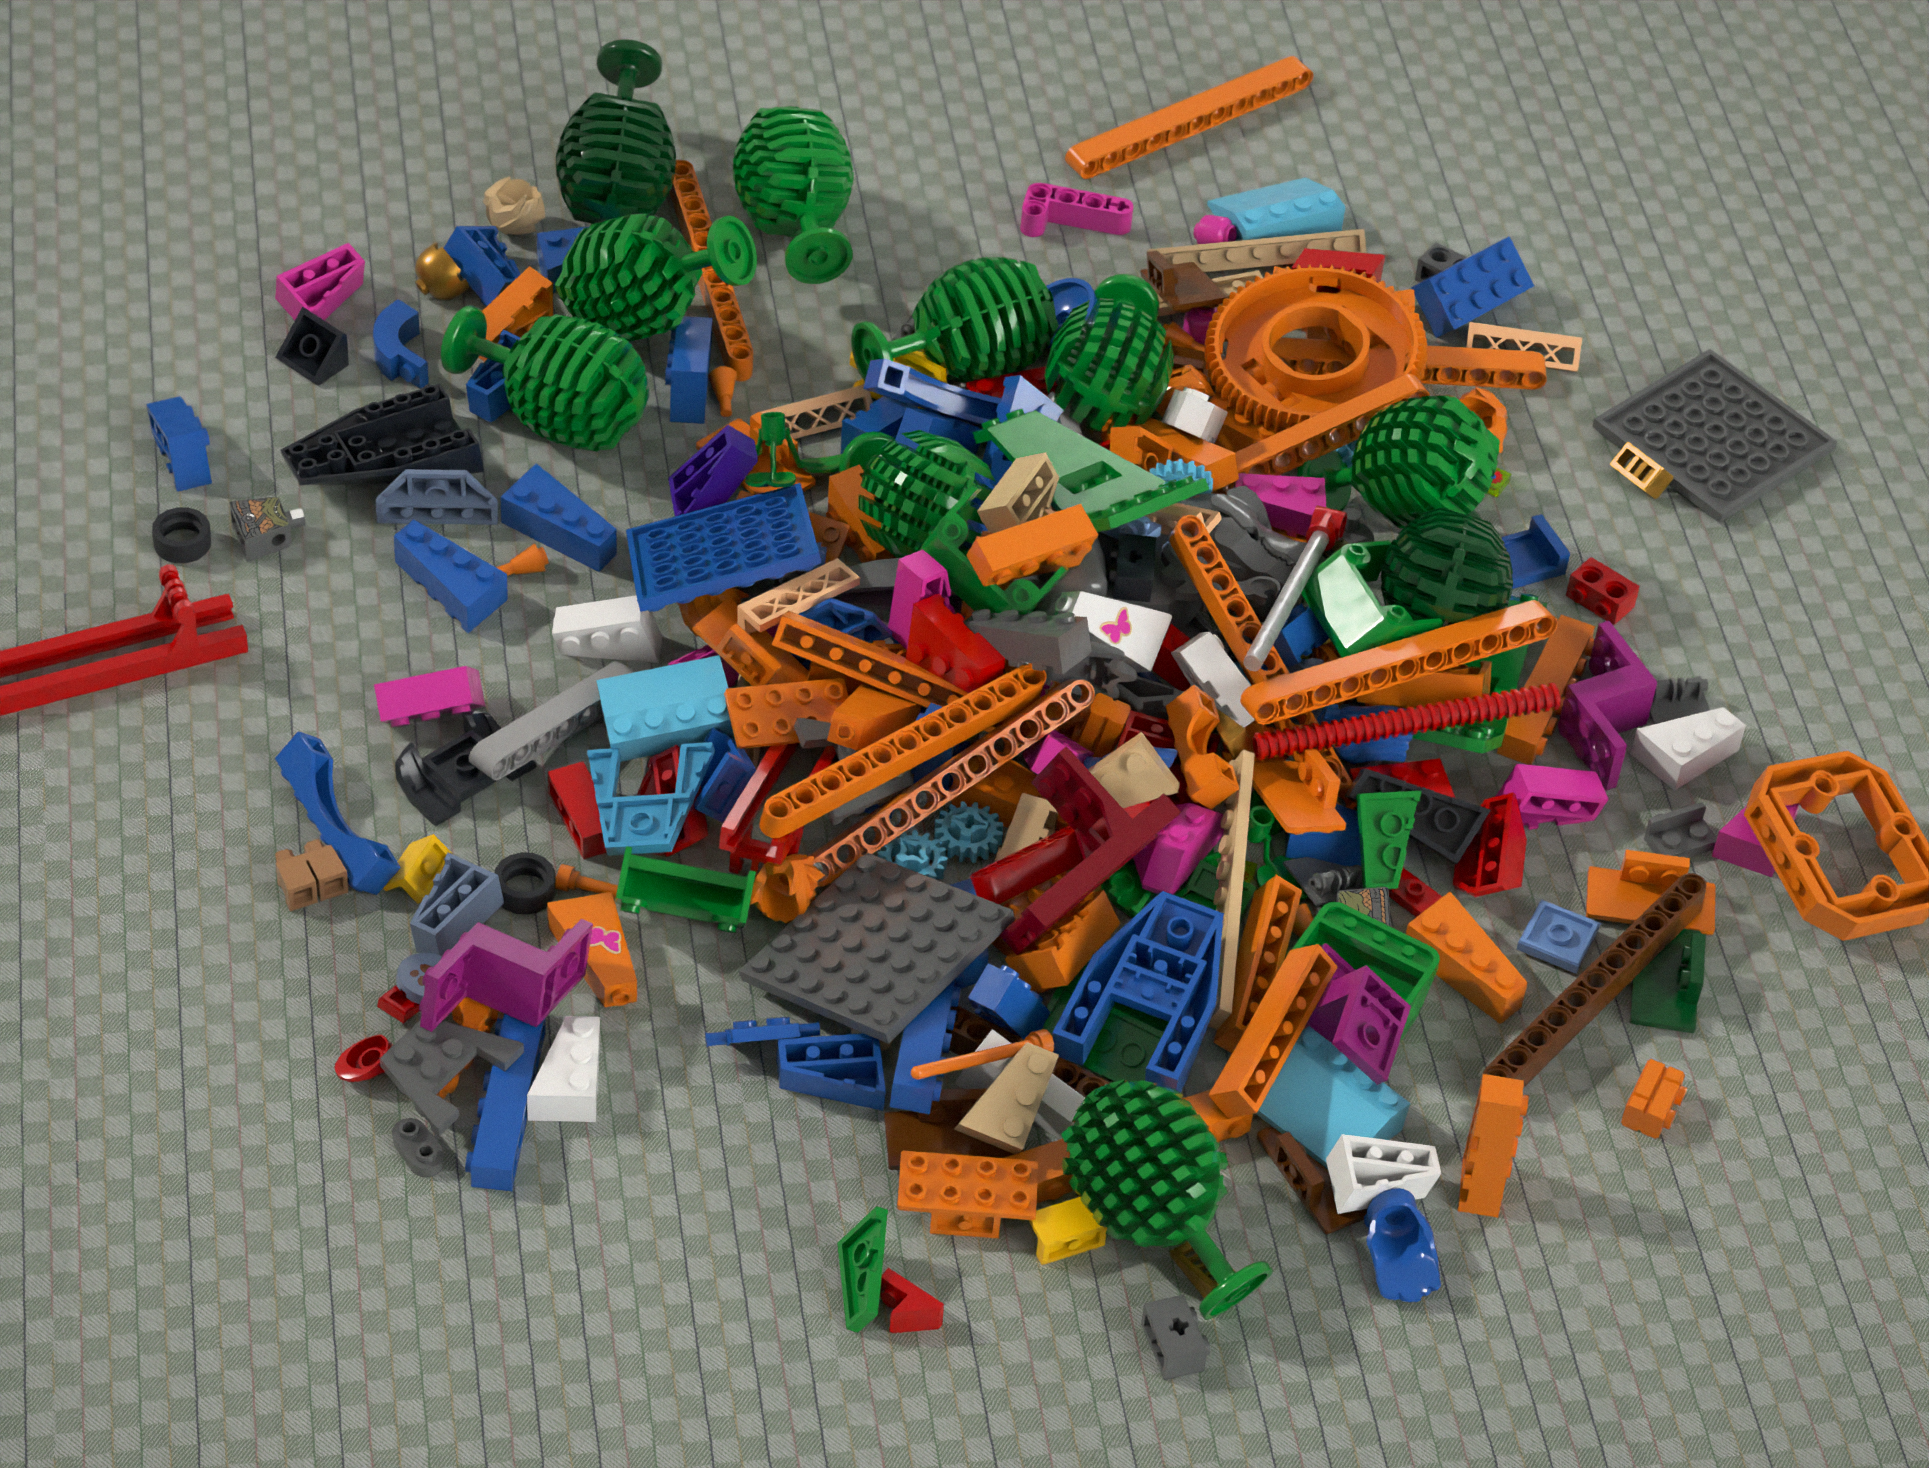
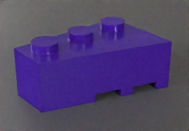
(713, 472)

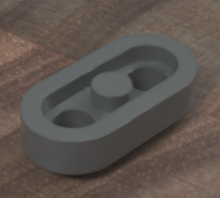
(416, 1144)

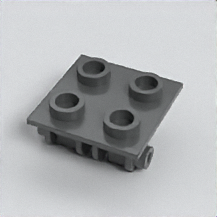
(1678, 699)
(1323, 879)

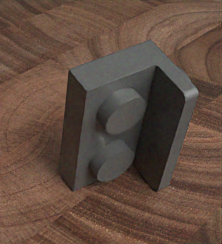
(1680, 832)

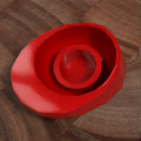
(362, 1059)

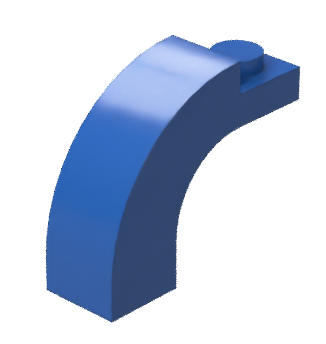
(391, 331)

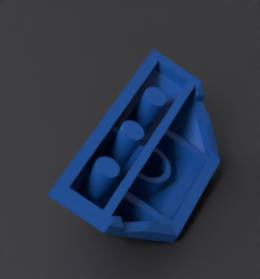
(847, 619)

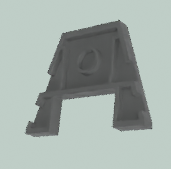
(815, 734)
(429, 1060)

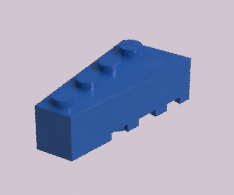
(689, 369)
(558, 519)
(451, 574)

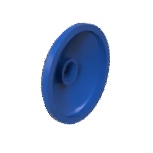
(1069, 294)

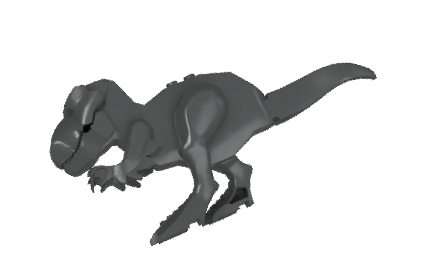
(1244, 537)

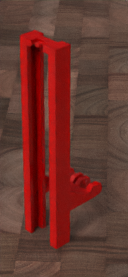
(170, 616)
(738, 826)

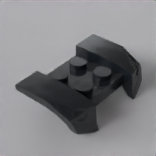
(446, 776)

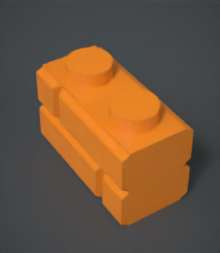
(1102, 725)
(1653, 1099)

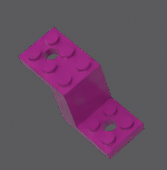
(1607, 705)
(505, 974)
(1361, 1017)

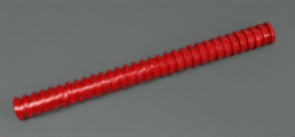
(1407, 721)

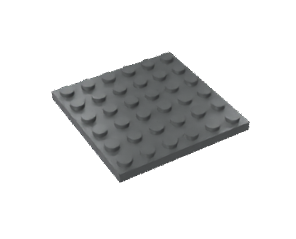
(1716, 434)
(877, 946)

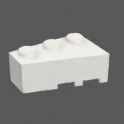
(1194, 414)
(608, 631)
(1214, 672)
(1688, 745)
(569, 1075)
(1369, 1166)

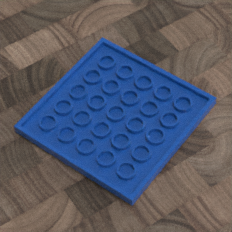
(722, 548)

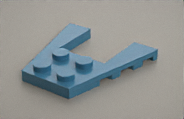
(646, 821)

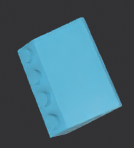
(1282, 210)
(664, 707)
(1327, 1096)

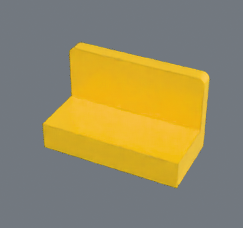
(419, 867)
(1066, 1231)

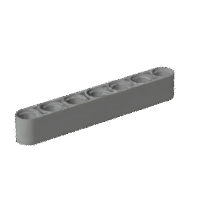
(543, 726)

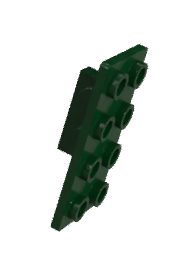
(1670, 985)

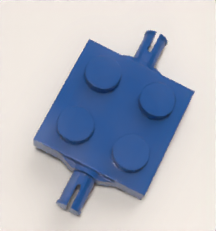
(749, 1031)

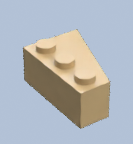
(1020, 493)
(1135, 773)
(1031, 822)
(1012, 1101)

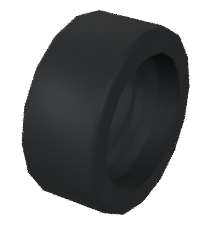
(177, 519)
(526, 864)

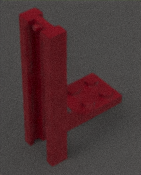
(1081, 804)

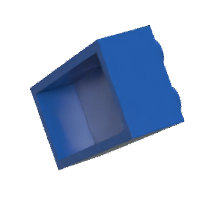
(1472, 287)

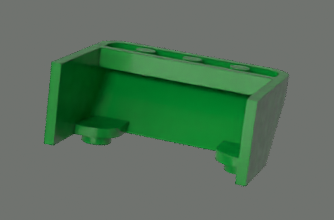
(943, 547)
(1348, 607)
(684, 891)
(1392, 955)

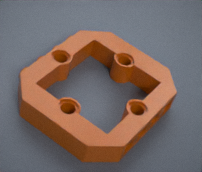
(1793, 853)

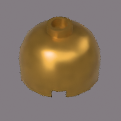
(438, 274)

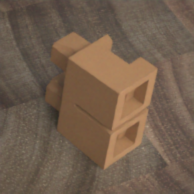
(310, 874)

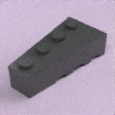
(1035, 637)

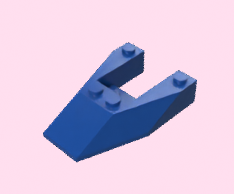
(1158, 965)

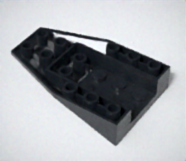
(384, 441)

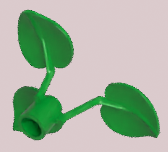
(773, 433)
(1260, 828)

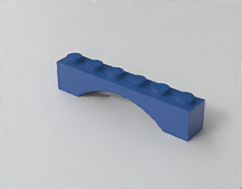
(920, 390)
(310, 770)

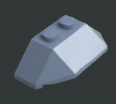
(436, 499)

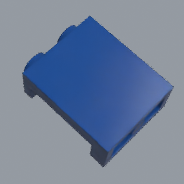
(1536, 553)
(725, 776)

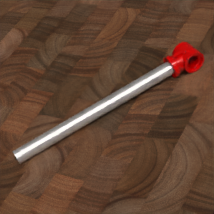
(1325, 529)

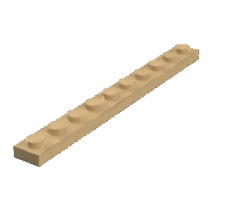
(1231, 877)

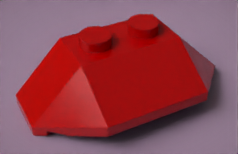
(662, 780)
(1496, 852)

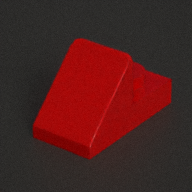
(912, 1306)

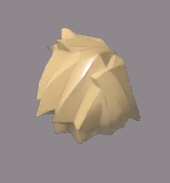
(514, 206)

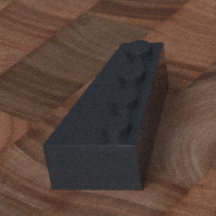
(1440, 821)

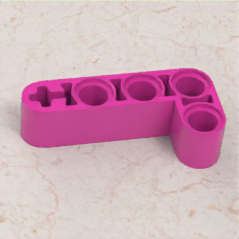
(1075, 209)

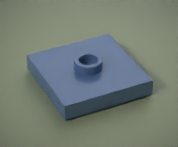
(1558, 936)

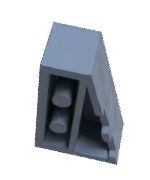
(456, 903)

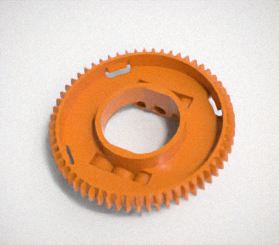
(1362, 318)

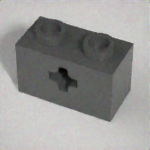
(1175, 1337)

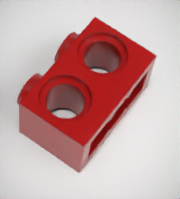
(1602, 590)

